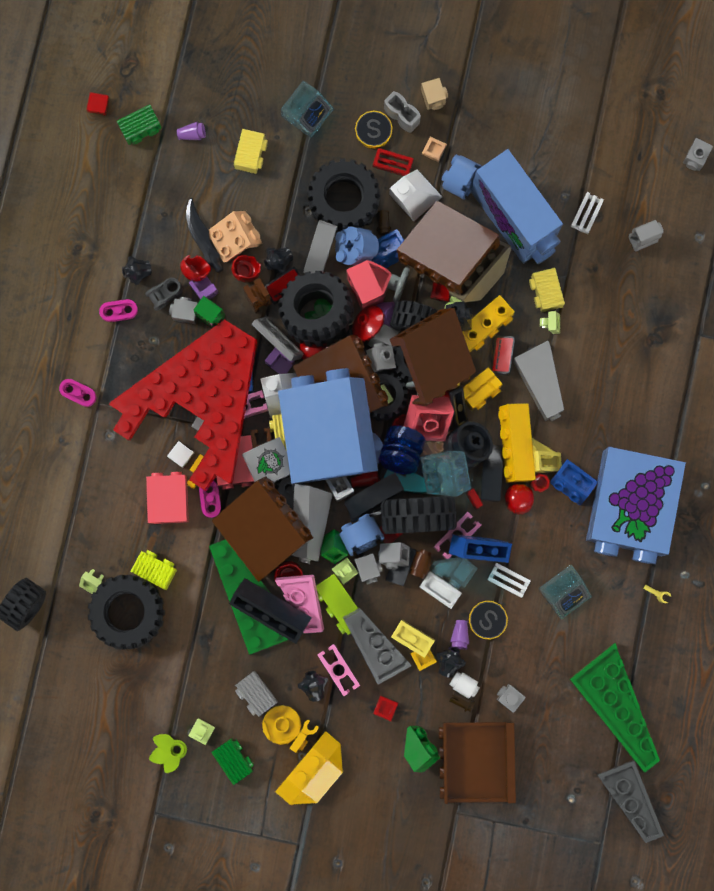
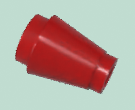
(365, 479)

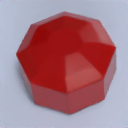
(541, 483)

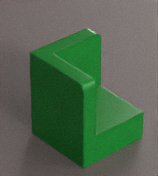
(333, 547)

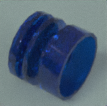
(402, 449)

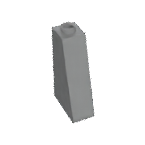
(541, 380)
(313, 510)

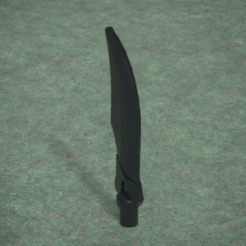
(201, 236)

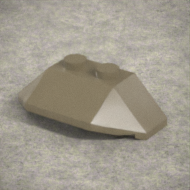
(485, 274)

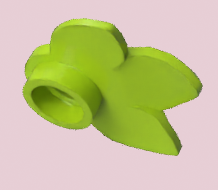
(165, 752)

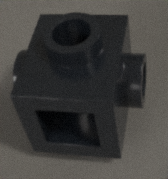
(463, 313)

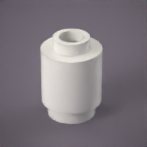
(464, 685)

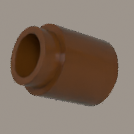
(421, 564)

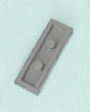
(320, 247)
(278, 339)

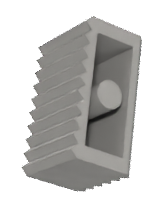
(256, 694)

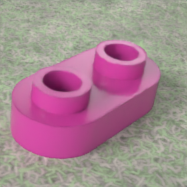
(118, 309)
(78, 392)
(209, 499)

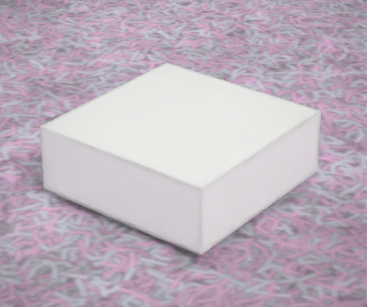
(180, 454)

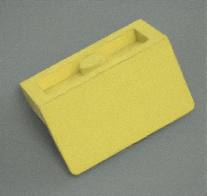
(413, 638)

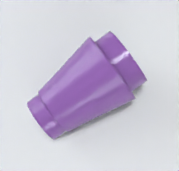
(193, 131)
(460, 635)

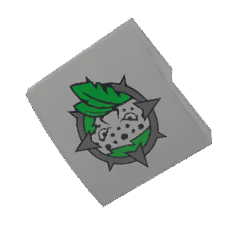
(268, 460)

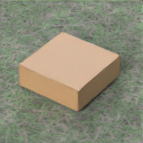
(434, 149)

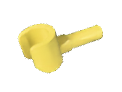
(657, 593)

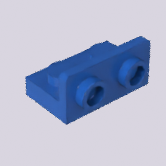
(388, 247)
(573, 482)

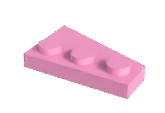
(303, 595)

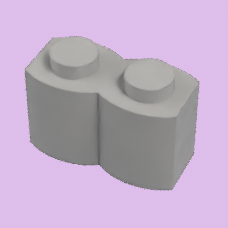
(398, 109)
(646, 235)

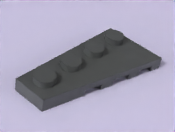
(378, 652)
(631, 796)

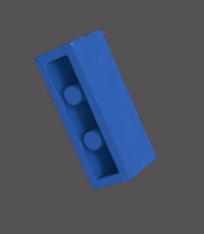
(480, 548)

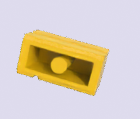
(481, 388)

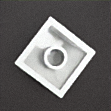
(414, 194)
(271, 386)

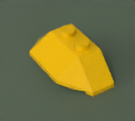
(313, 773)

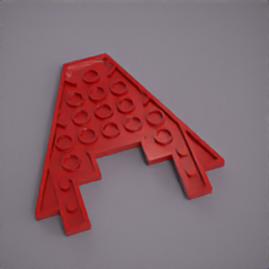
(210, 382)

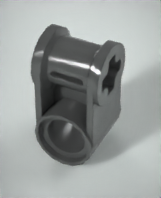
(163, 293)

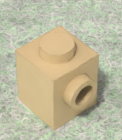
(434, 94)

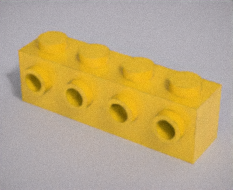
(487, 322)
(516, 443)

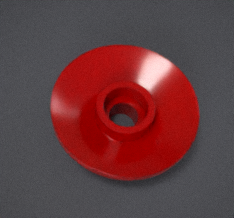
(368, 322)

